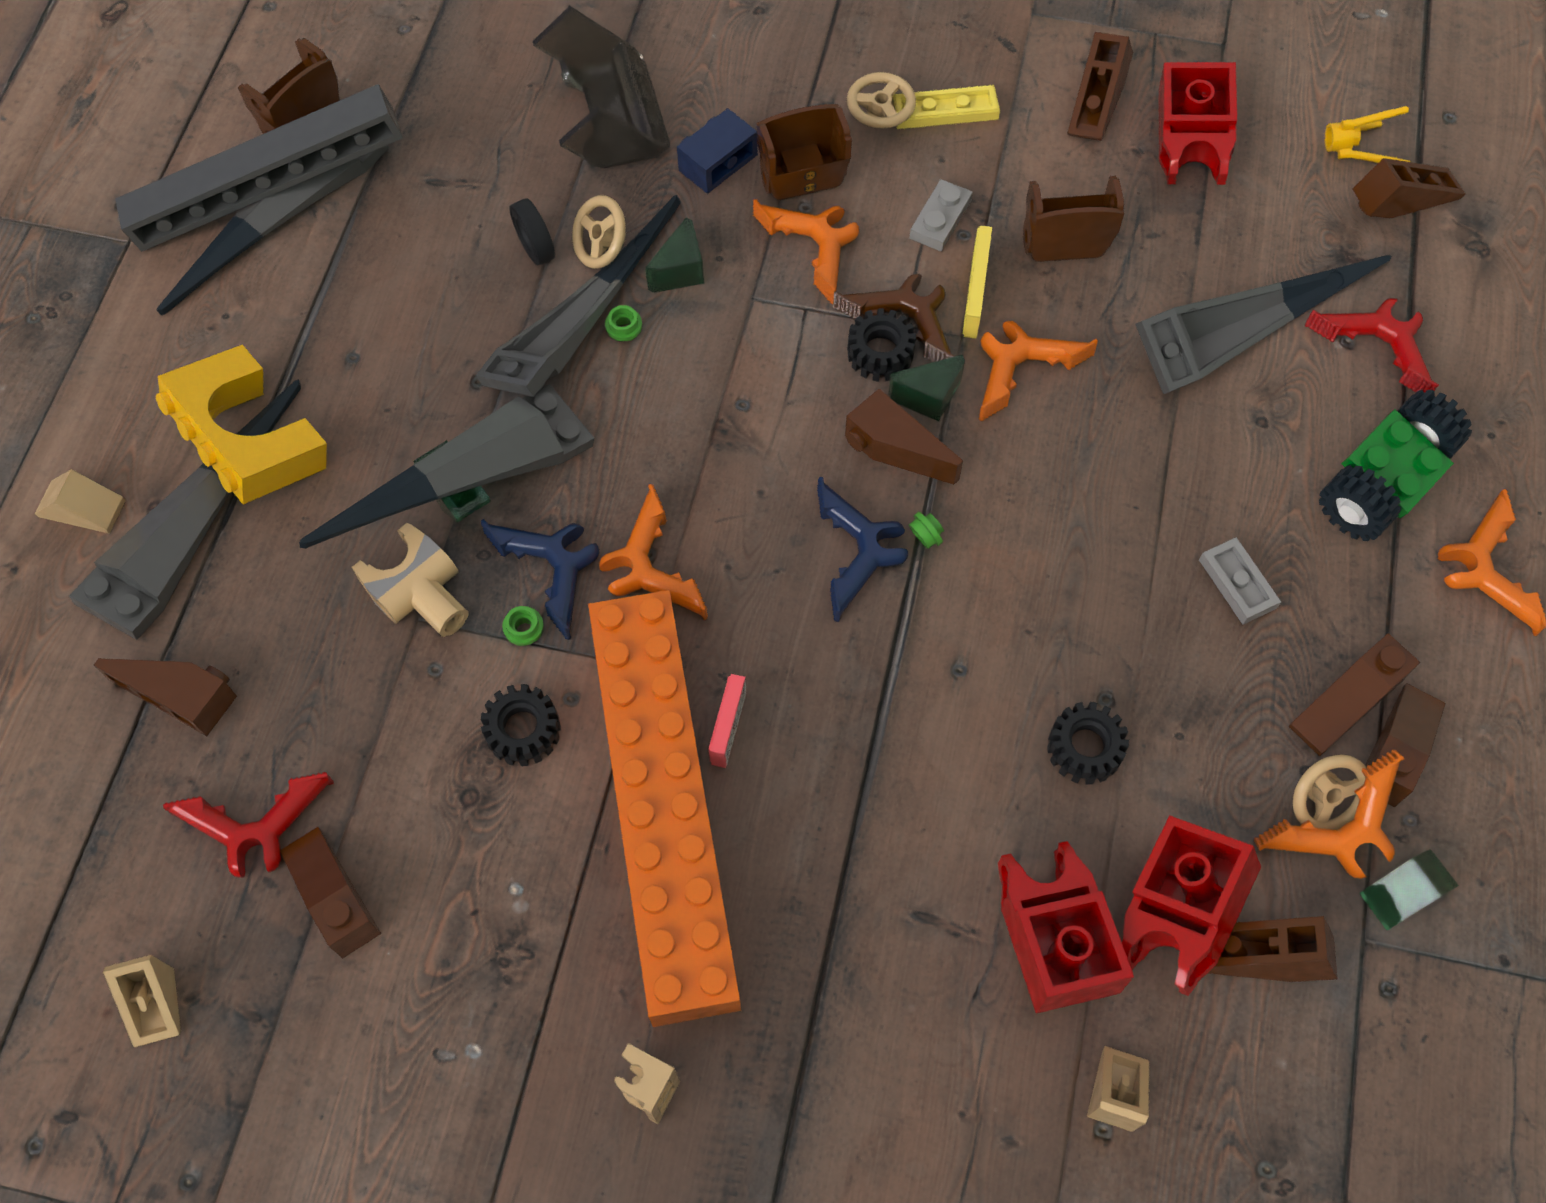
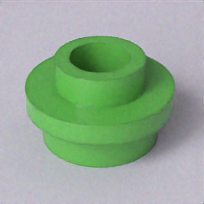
(623, 315)
(927, 529)
(518, 616)

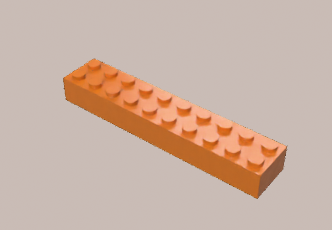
(662, 812)

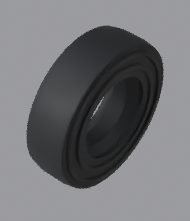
(532, 231)

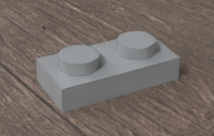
(940, 215)
(1239, 580)

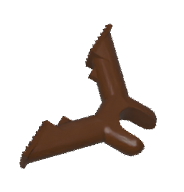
(904, 300)

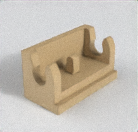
(651, 1086)

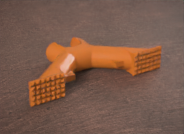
(819, 228)
(1023, 347)
(1481, 570)
(643, 573)
(1345, 840)

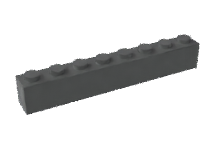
(258, 168)

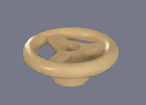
(879, 104)
(604, 234)
(1327, 791)

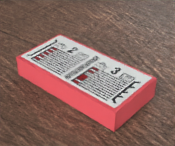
(727, 720)

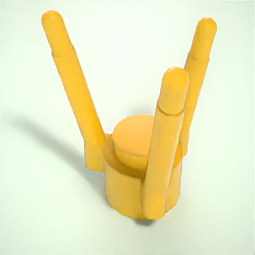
(1347, 133)

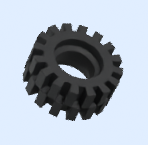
(881, 327)
(510, 704)
(1101, 723)

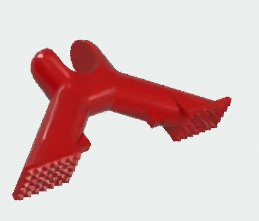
(1388, 329)
(266, 832)

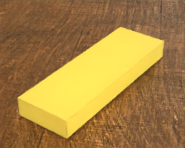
(950, 106)
(977, 282)

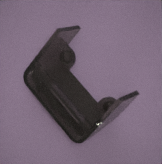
(620, 96)

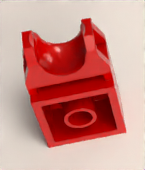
(1197, 116)
(1186, 913)
(1062, 920)

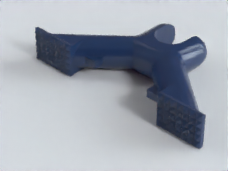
(552, 548)
(870, 552)

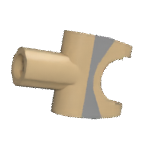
(416, 584)

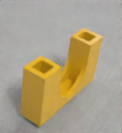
(244, 463)

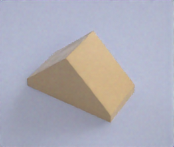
(80, 503)
(145, 998)
(1121, 1090)

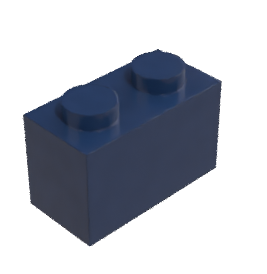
(717, 150)

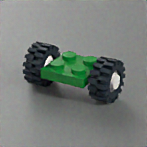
(1395, 465)

